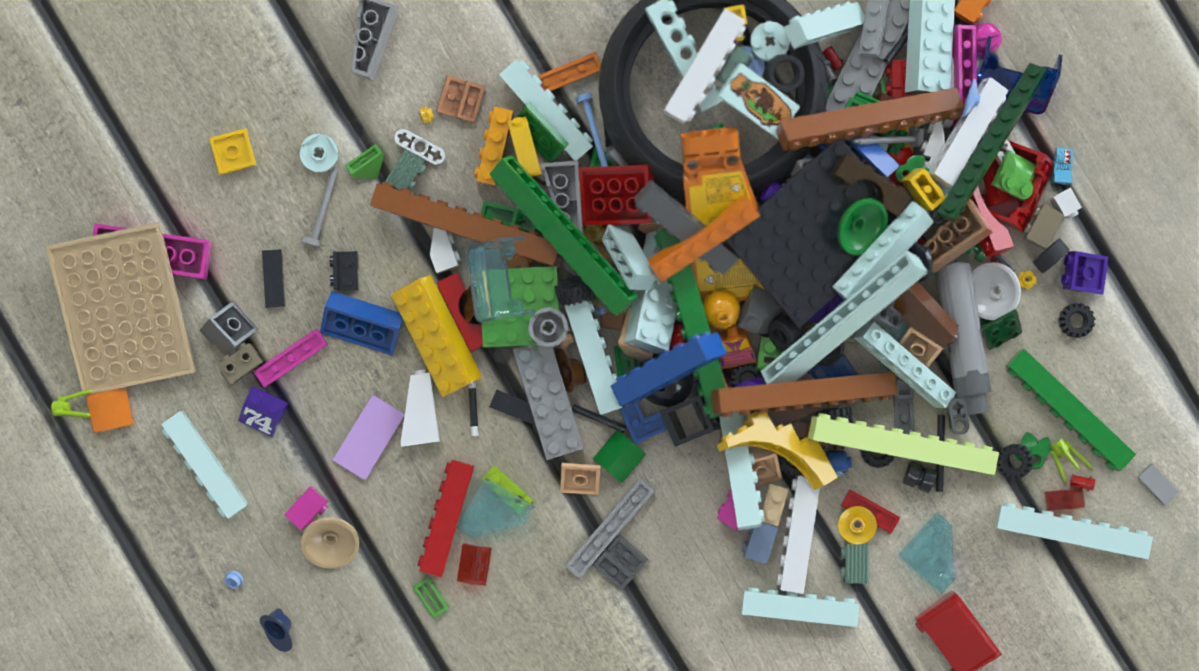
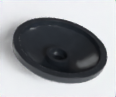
(673, 393)

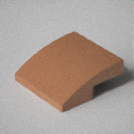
(460, 99)

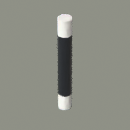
(473, 409)

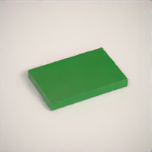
(544, 135)

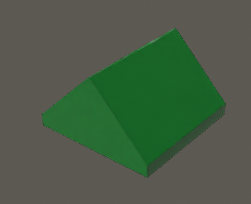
(619, 456)

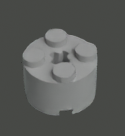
(554, 318)

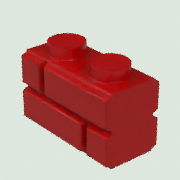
(897, 76)

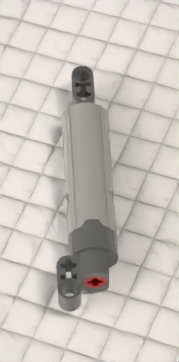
(967, 352)

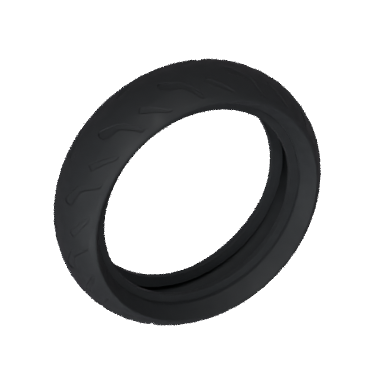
(626, 131)

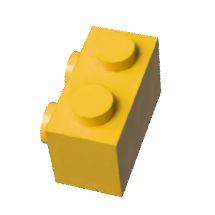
(923, 189)

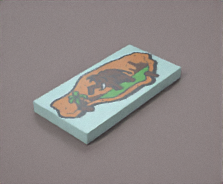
(757, 99)

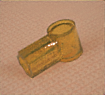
(595, 233)

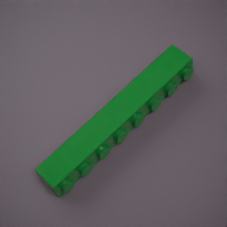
(1070, 410)

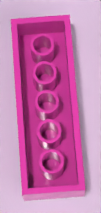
(186, 255)

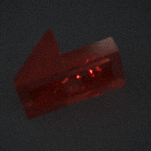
(1064, 499)

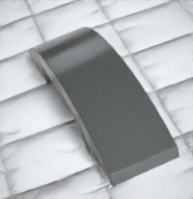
(904, 407)

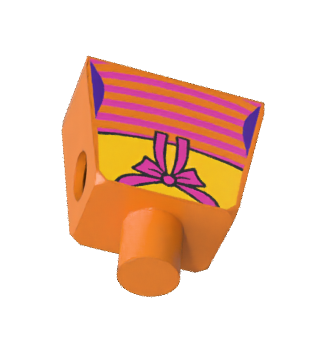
(738, 348)

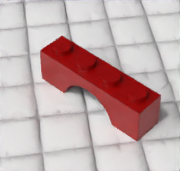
(452, 291)

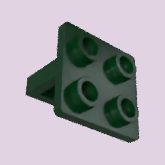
(1001, 329)

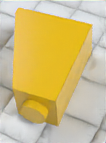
(524, 145)

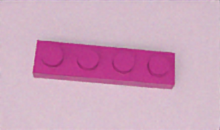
(290, 358)

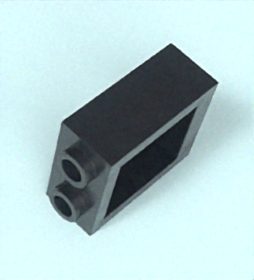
(675, 428)

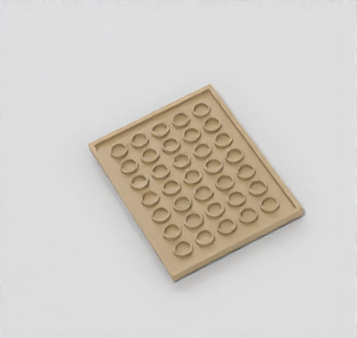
(121, 308)

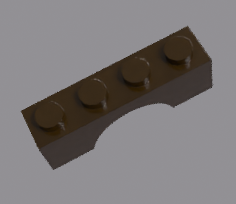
(850, 170)

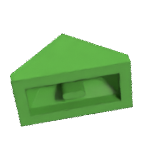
(366, 164)

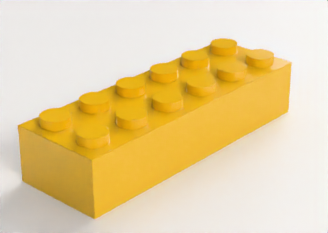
(436, 335)

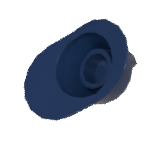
(277, 629)

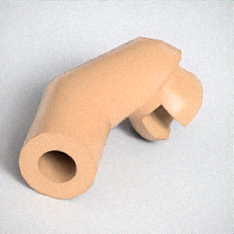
(564, 345)

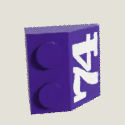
(262, 411)

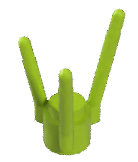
(63, 408)
(1062, 449)

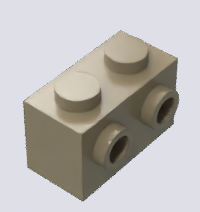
(1043, 226)
(240, 363)

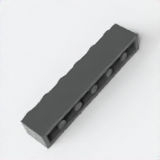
(682, 224)

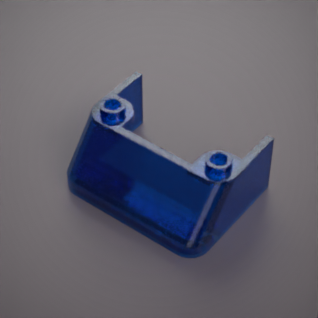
(1008, 78)

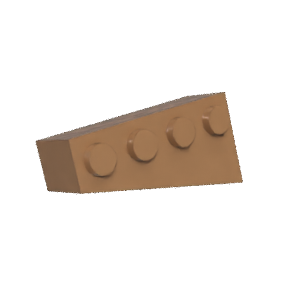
(958, 236)

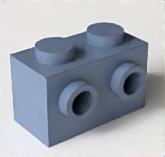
(760, 542)

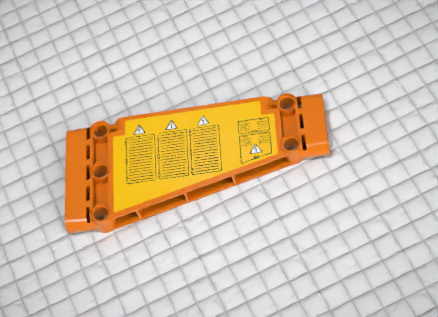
(708, 191)

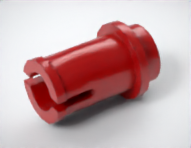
(831, 55)
(1082, 482)

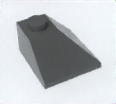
(758, 311)
(228, 327)

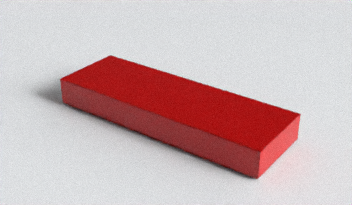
(885, 519)

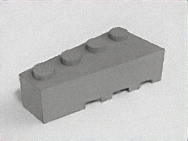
(372, 35)
(564, 188)

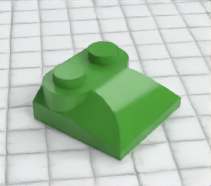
(1015, 176)

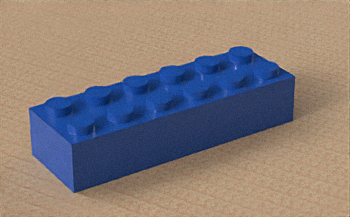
(668, 368)

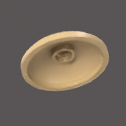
(326, 550)

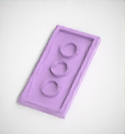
(369, 437)

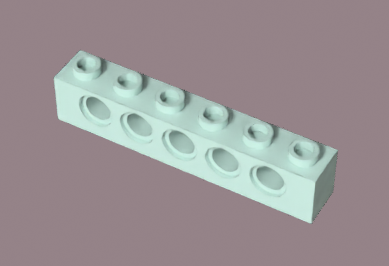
(667, 8)
(904, 365)

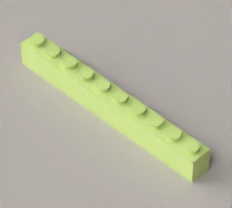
(903, 445)

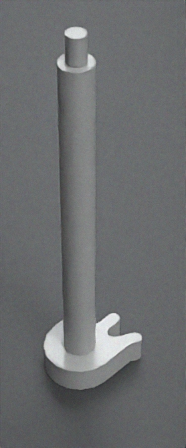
(915, 138)
(313, 240)

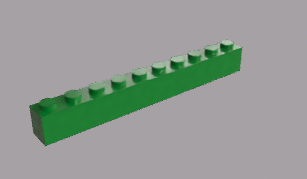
(563, 235)
(694, 321)

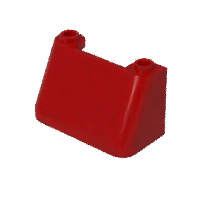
(1018, 212)
(957, 634)

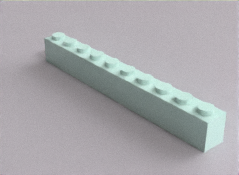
(845, 319)

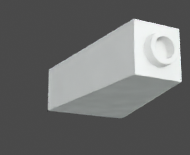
(420, 417)

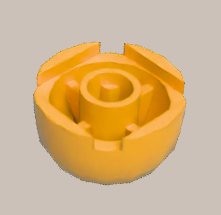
(721, 309)

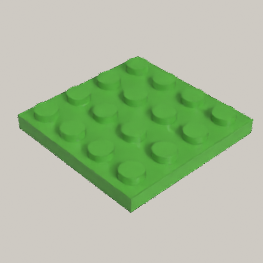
(535, 291)

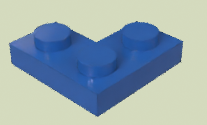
(641, 427)

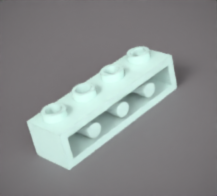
(628, 257)

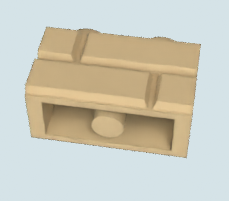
(774, 504)

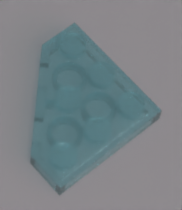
(494, 511)
(932, 552)

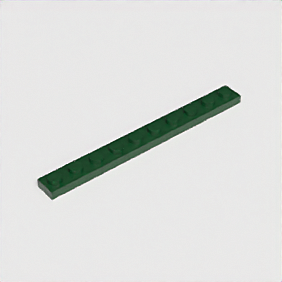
(992, 142)

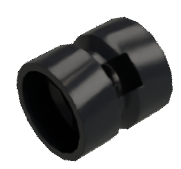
(920, 477)

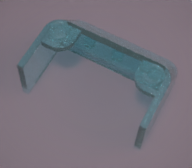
(491, 280)

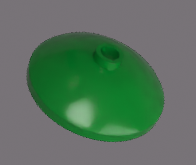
(862, 225)

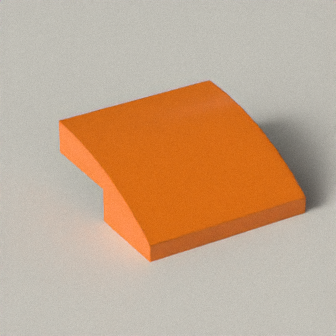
(109, 410)

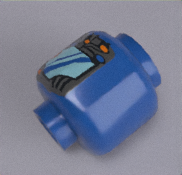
(839, 462)

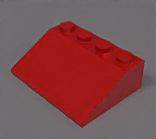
(610, 194)

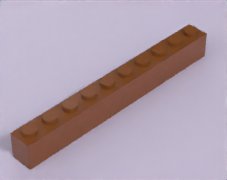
(869, 119)
(459, 222)
(803, 393)

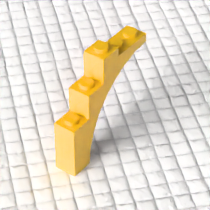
(804, 453)

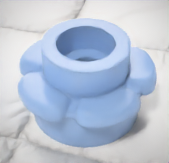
(233, 579)

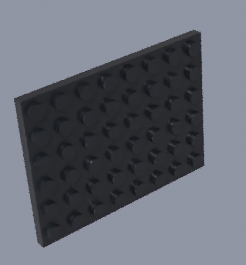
(795, 239)

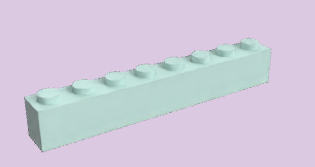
(1073, 532)

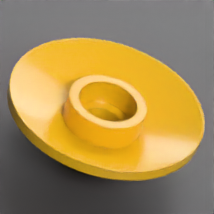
(856, 534)

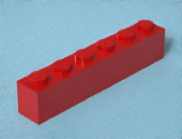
(446, 519)

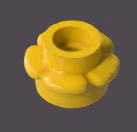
(426, 115)
(1022, 279)

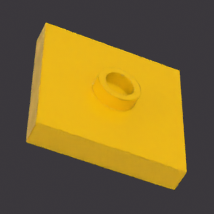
(232, 151)

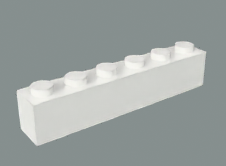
(704, 66)
(967, 134)
(799, 536)

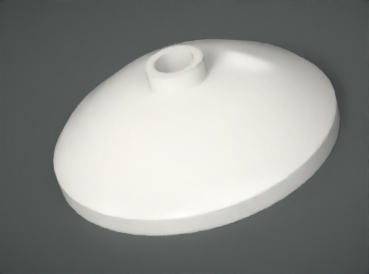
(986, 281)

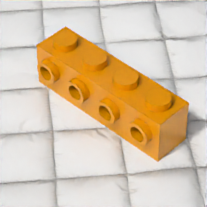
(495, 144)

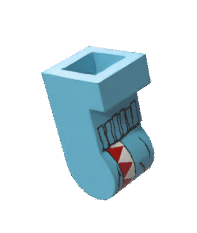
(1062, 166)

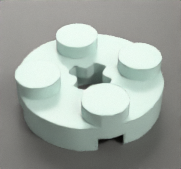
(769, 30)
(309, 148)

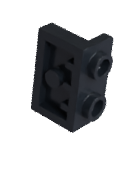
(344, 270)

